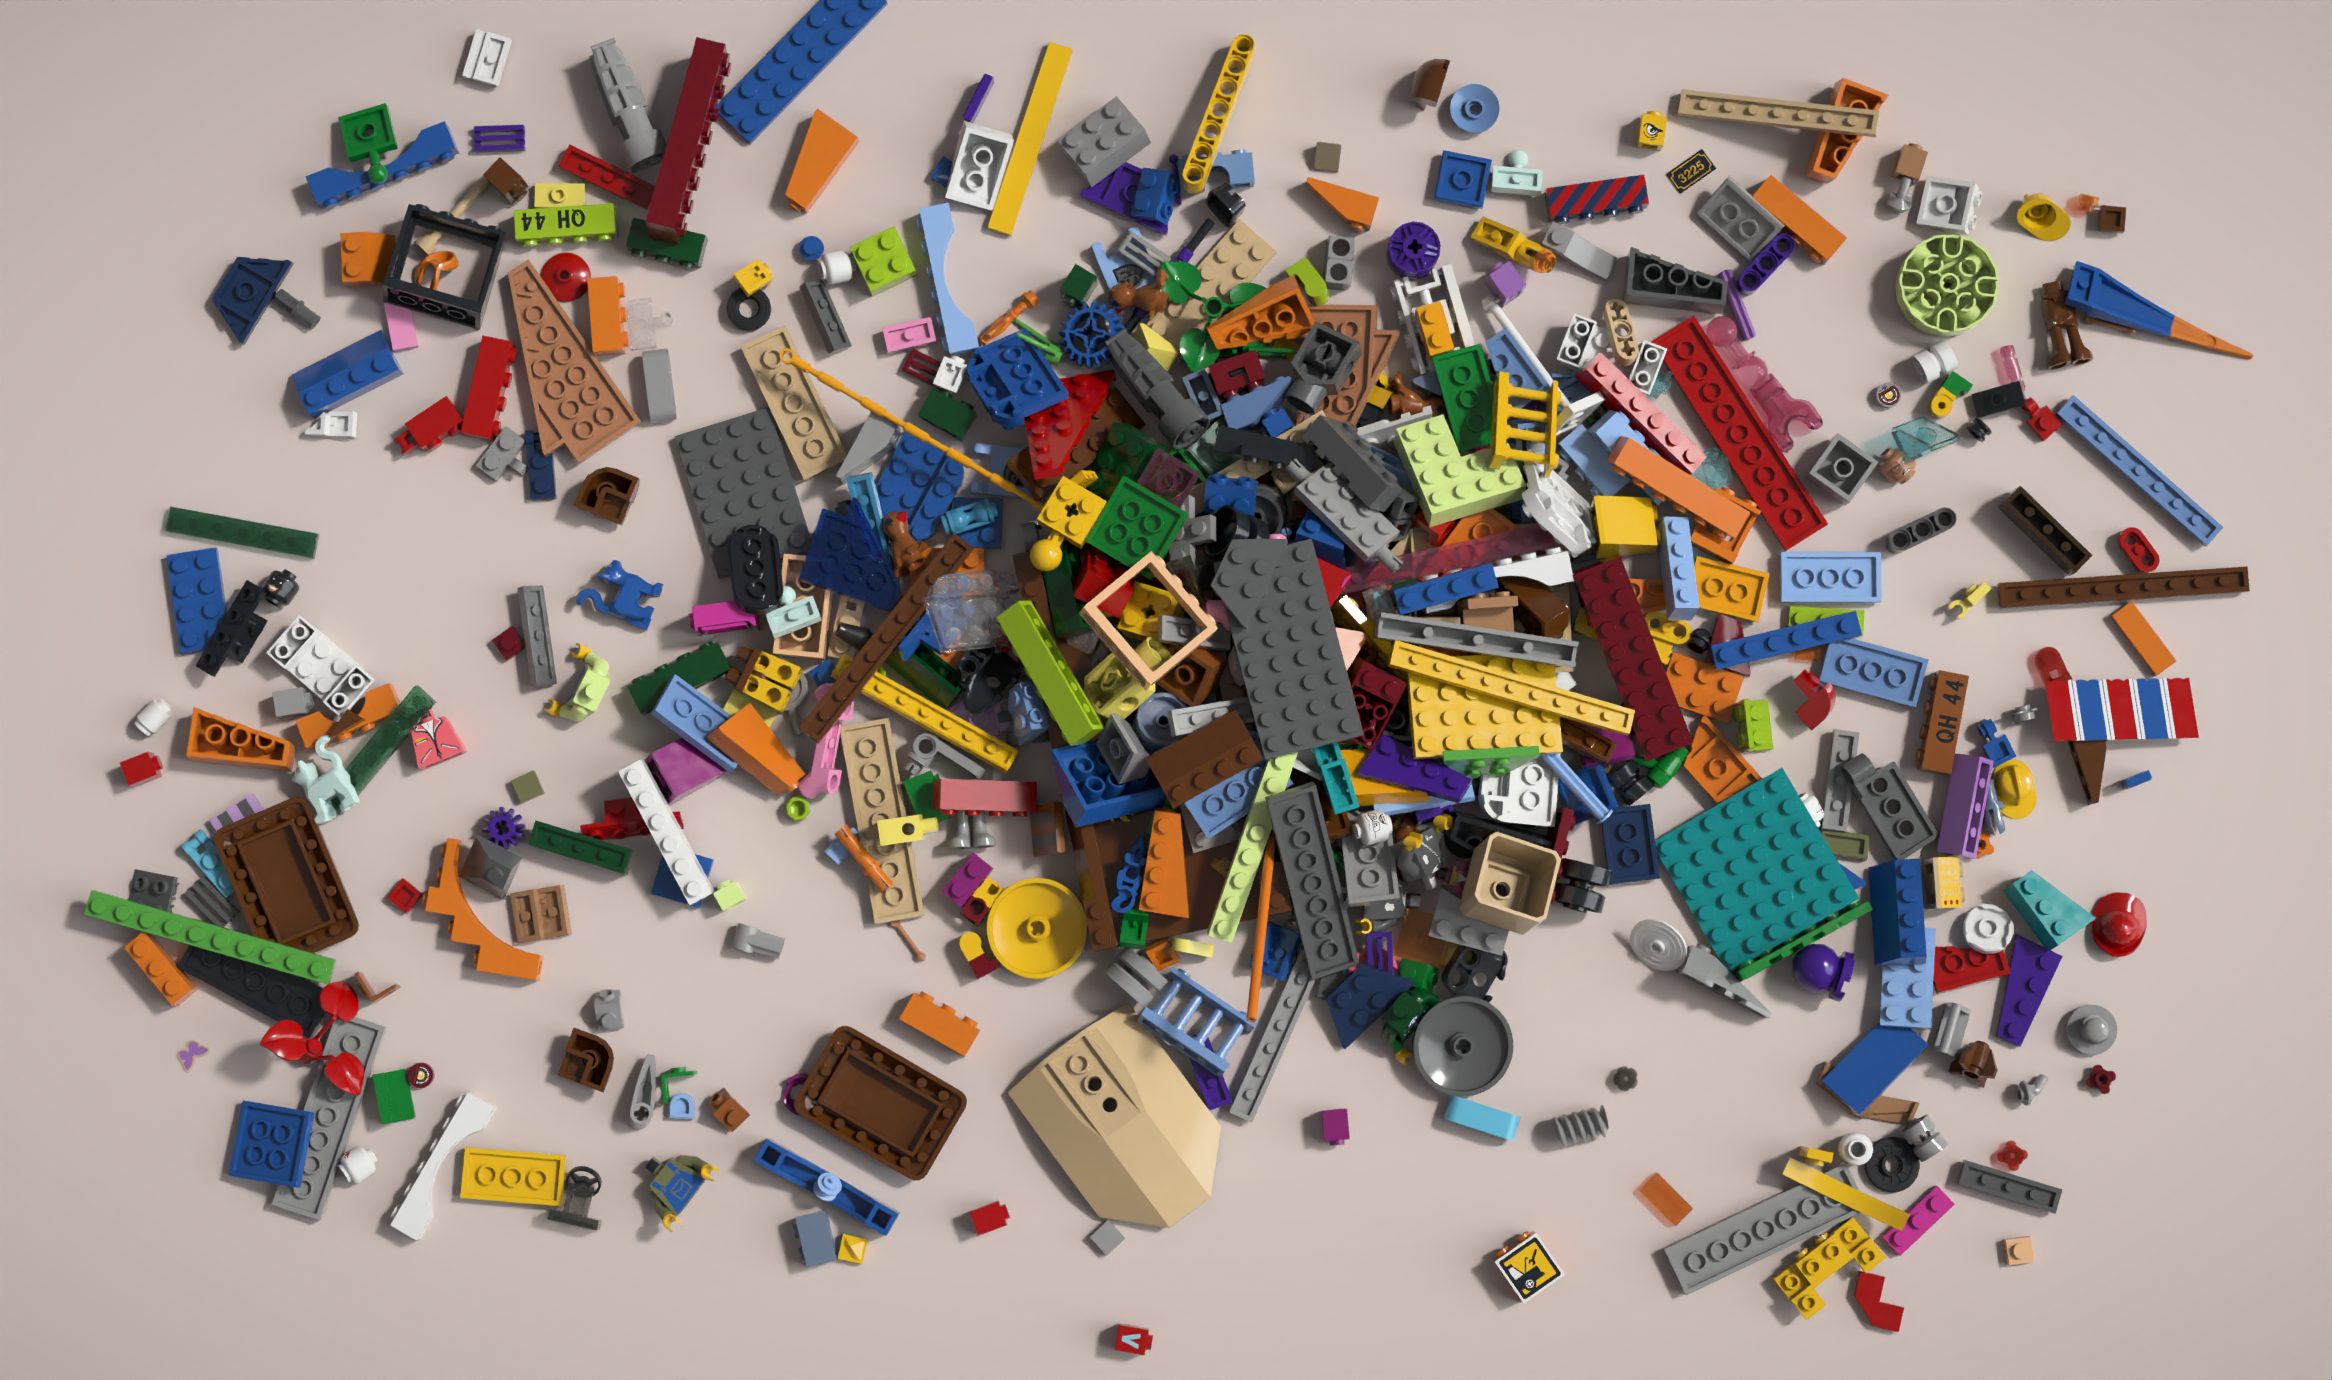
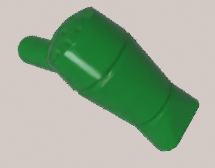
(1663, 770)

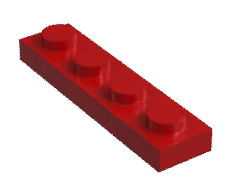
(607, 177)

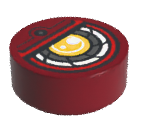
(421, 1075)

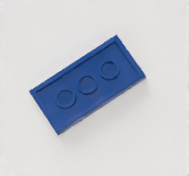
(1874, 1066)

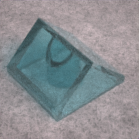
(1922, 438)

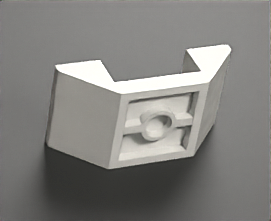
(1587, 340)
(321, 665)

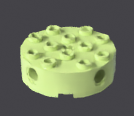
(1940, 261)

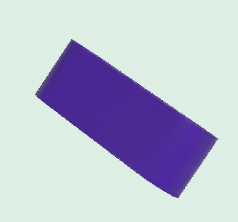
(1771, 254)

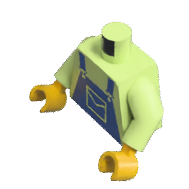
(587, 690)

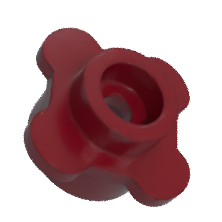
(2093, 1080)

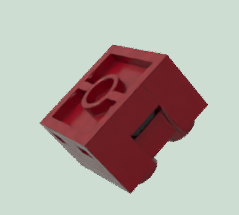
(1236, 375)

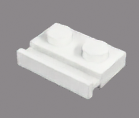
(487, 57)

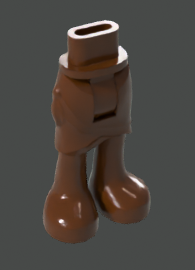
(2062, 316)

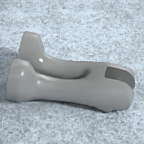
(981, 837)

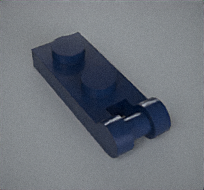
(540, 470)

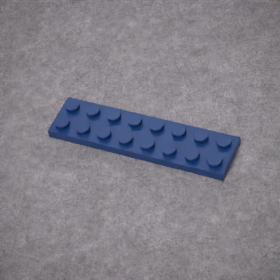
(795, 63)

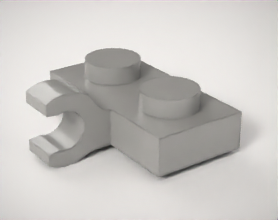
(502, 455)

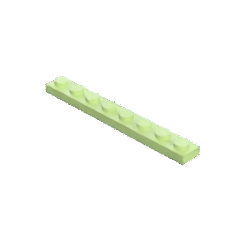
(1249, 850)

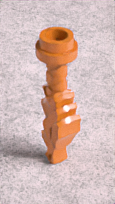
(1029, 300)

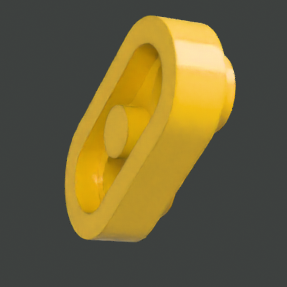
(1666, 628)

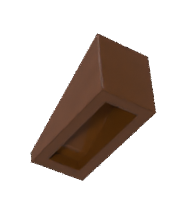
(346, 722)

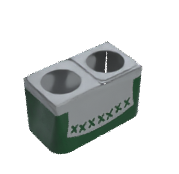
(1333, 284)

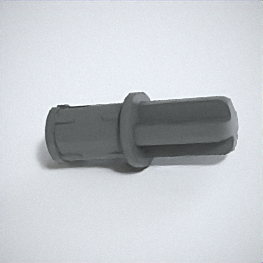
(297, 308)

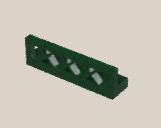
(580, 847)

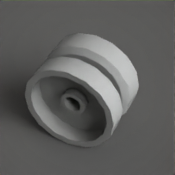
(1136, 976)

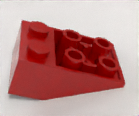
(1097, 574)

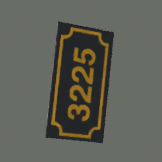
(1691, 171)

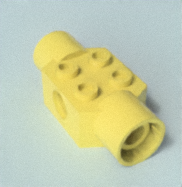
(1113, 687)

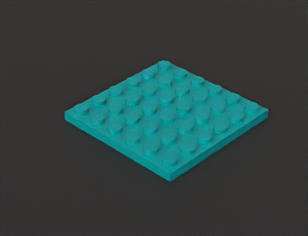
(1755, 870)

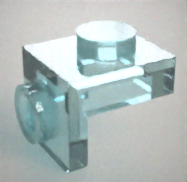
(1716, 468)

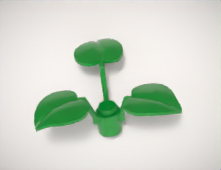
(1197, 345)

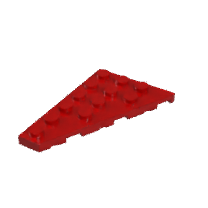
(1061, 426)

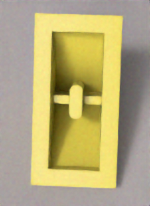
(1157, 346)

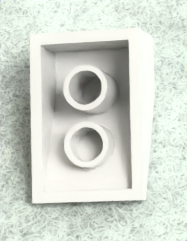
(978, 165)

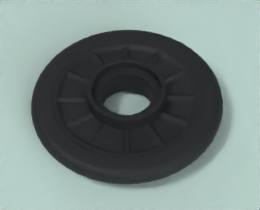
(1906, 1172)

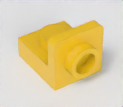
(753, 277)

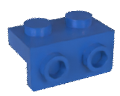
(1155, 195)
(1230, 491)
(1279, 951)

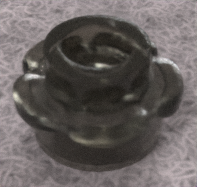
(1618, 1078)

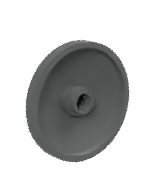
(1462, 1045)

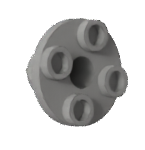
(2091, 1029)

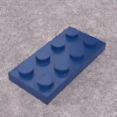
(196, 597)

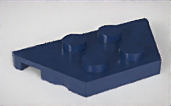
(248, 292)
(1363, 999)

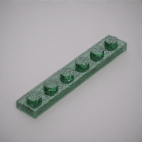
(242, 532)
(387, 740)

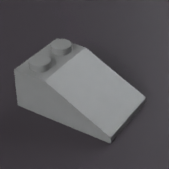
(871, 445)

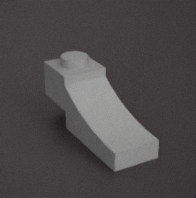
(1578, 251)

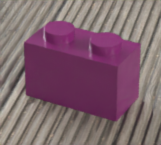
(967, 880)

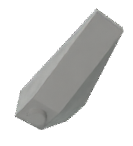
(1712, 974)

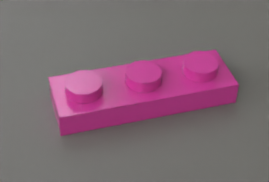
(1921, 1218)

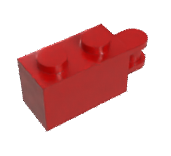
(431, 427)

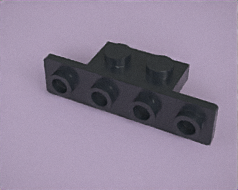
(1263, 447)
(236, 632)

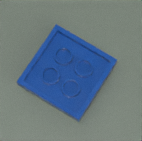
(271, 1144)

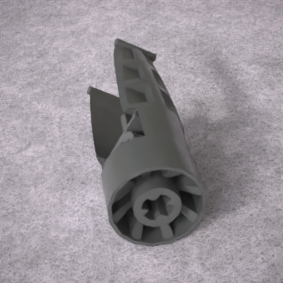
(1151, 385)

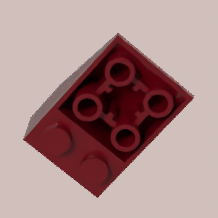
(1375, 697)

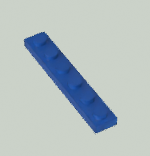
(1785, 640)

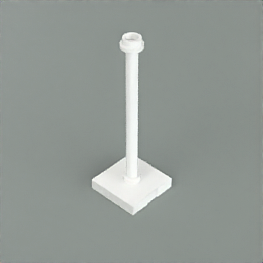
(1572, 413)

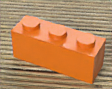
(607, 315)
(161, 968)
(940, 1023)

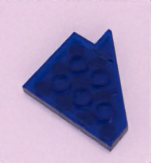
(850, 560)

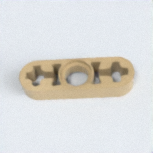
(1617, 342)

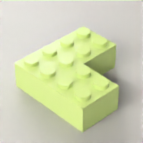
(1449, 483)

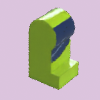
(1310, 280)

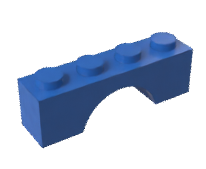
(1444, 588)

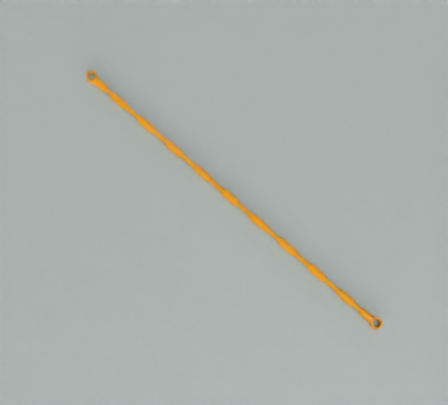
(911, 429)

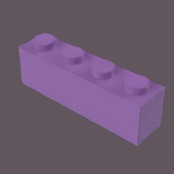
(1965, 806)

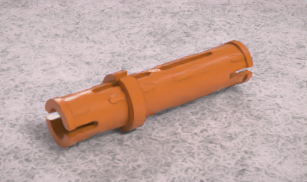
(863, 858)

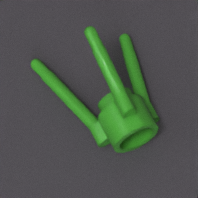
(1050, 349)

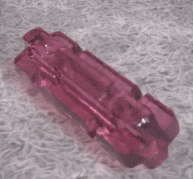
(2011, 364)

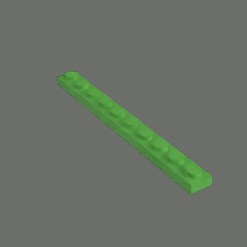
(210, 937)

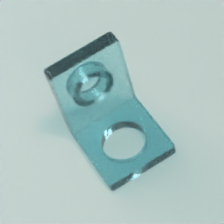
(1661, 384)

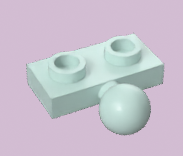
(1517, 178)
(792, 614)

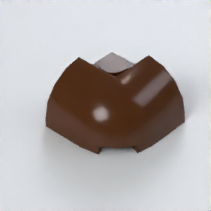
(1428, 83)
(608, 494)
(587, 1060)

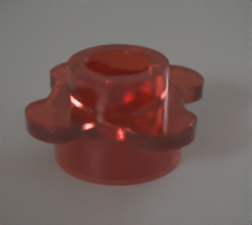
(2013, 1163)

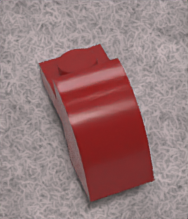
(1819, 702)

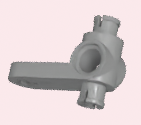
(920, 760)

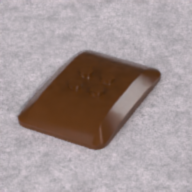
(287, 877)
(880, 1103)

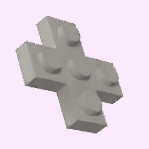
(1193, 532)

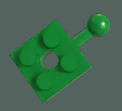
(369, 147)

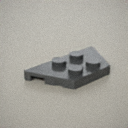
(1246, 574)

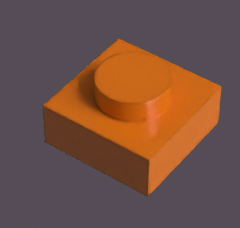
(1162, 955)

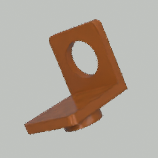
(367, 991)

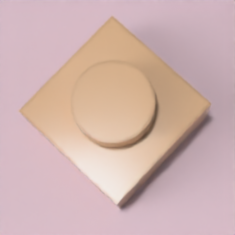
(2018, 1250)

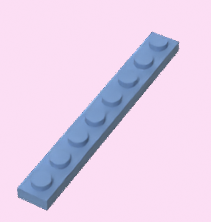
(2139, 470)

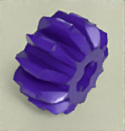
(511, 824)

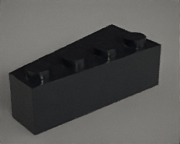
(1472, 830)

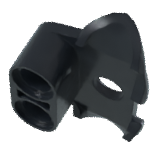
(977, 693)
(1482, 961)

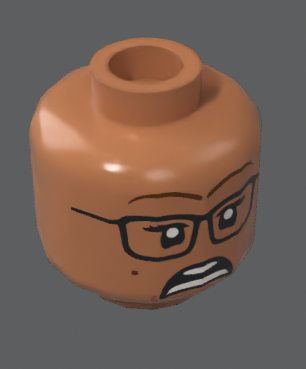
(1894, 467)

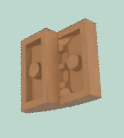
(540, 913)

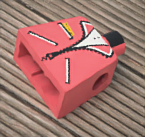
(436, 741)

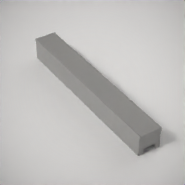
(1475, 640)

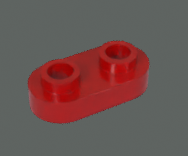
(2140, 548)

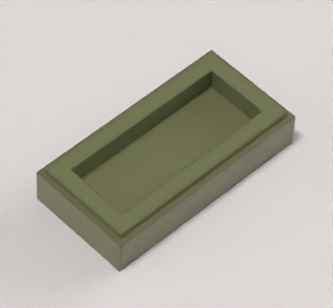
(1847, 844)

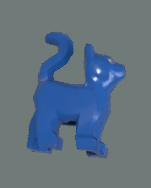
(627, 598)

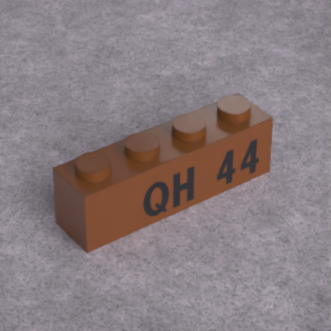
(1942, 722)

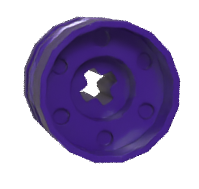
(1401, 258)

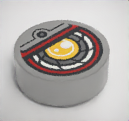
(1888, 395)

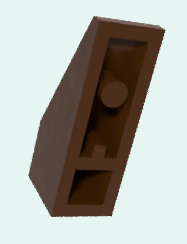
(2089, 762)

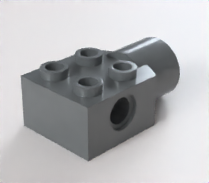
(1321, 367)

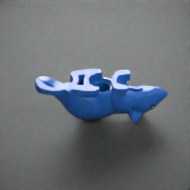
(1130, 878)

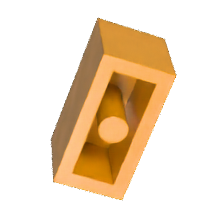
(1434, 329)

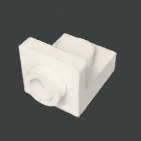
(950, 374)

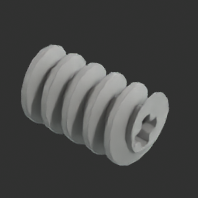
(1581, 1126)

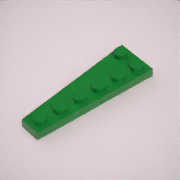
(1810, 936)

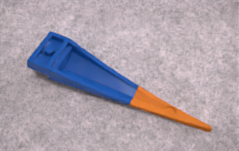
(2112, 301)

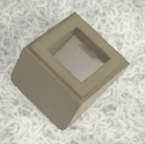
(1327, 156)

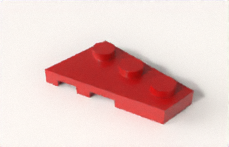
(1965, 967)

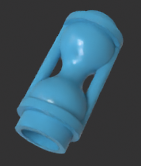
(957, 521)

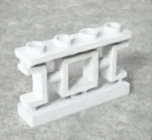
(1453, 315)

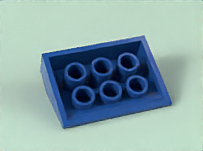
(1092, 790)

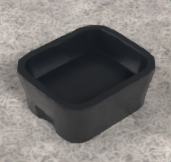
(1225, 204)

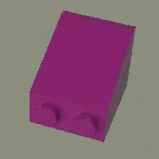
(682, 770)

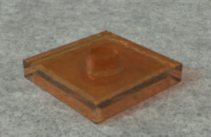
(1416, 944)

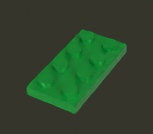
(1466, 395)

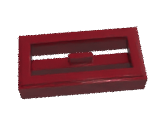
(910, 361)

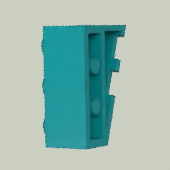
(2046, 909)

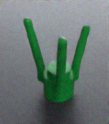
(1268, 352)

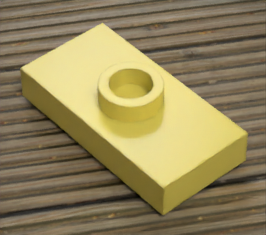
(559, 194)
(739, 700)

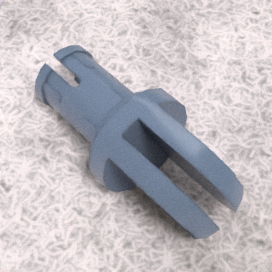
(1995, 806)

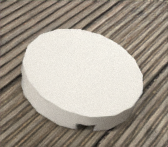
(1988, 929)

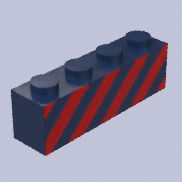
(1596, 198)

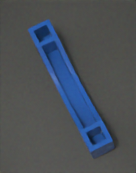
(430, 147)
(805, 1174)

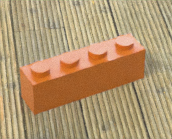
(1800, 220)

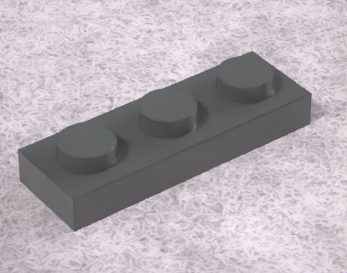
(825, 316)

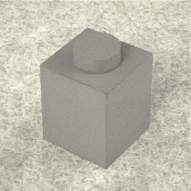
(292, 702)

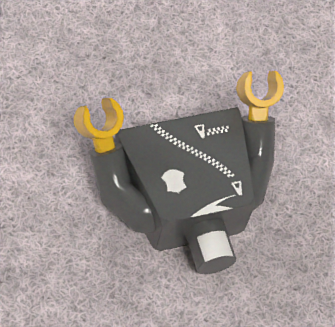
(1420, 854)
(1386, 915)

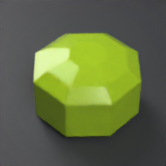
(798, 808)

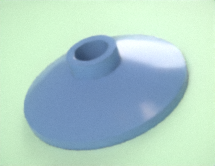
(1474, 96)

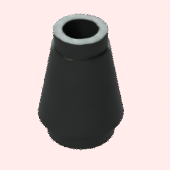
(853, 635)

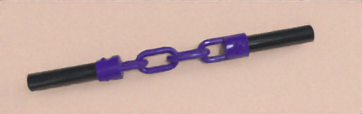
(1183, 255)

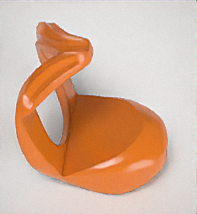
(441, 262)

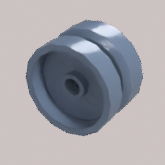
(1152, 721)

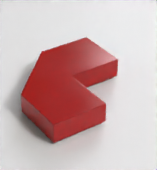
(1868, 1295)

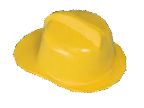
(2043, 217)
(2015, 788)

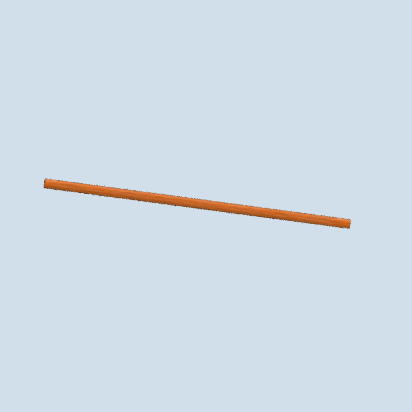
(1261, 928)

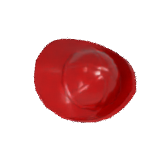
(2119, 924)

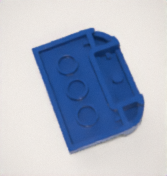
(1013, 380)
(921, 483)

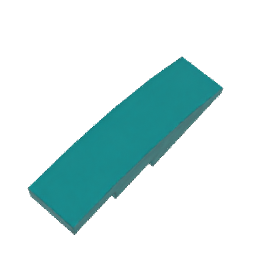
(1335, 778)

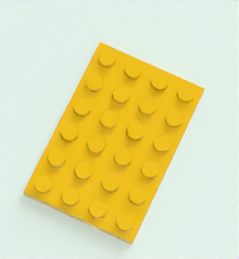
(1461, 719)

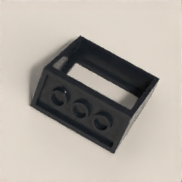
(432, 301)

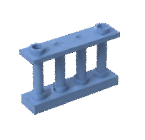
(1174, 1032)

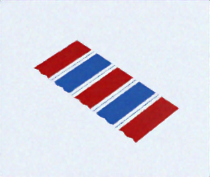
(2121, 709)

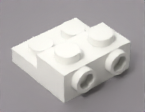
(1949, 205)

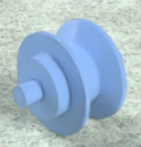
(827, 1186)

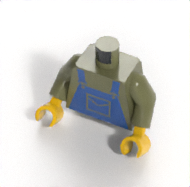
(676, 1184)

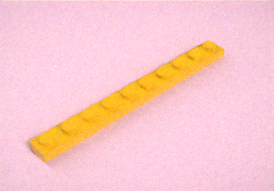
(1511, 688)

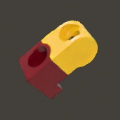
(981, 901)
(972, 948)

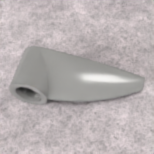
(644, 1094)

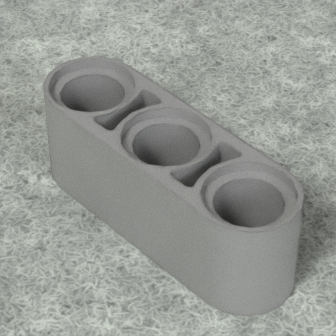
(659, 385)

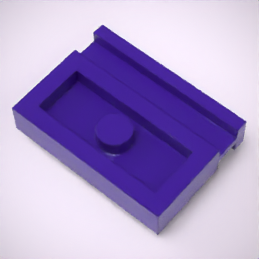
(1427, 815)

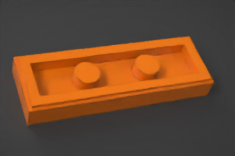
(2143, 638)

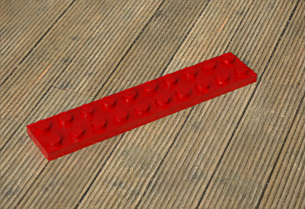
(1740, 434)

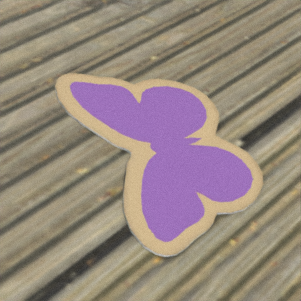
(192, 1051)

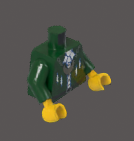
(1402, 1019)

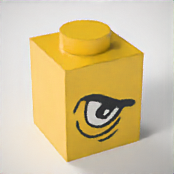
(1651, 131)

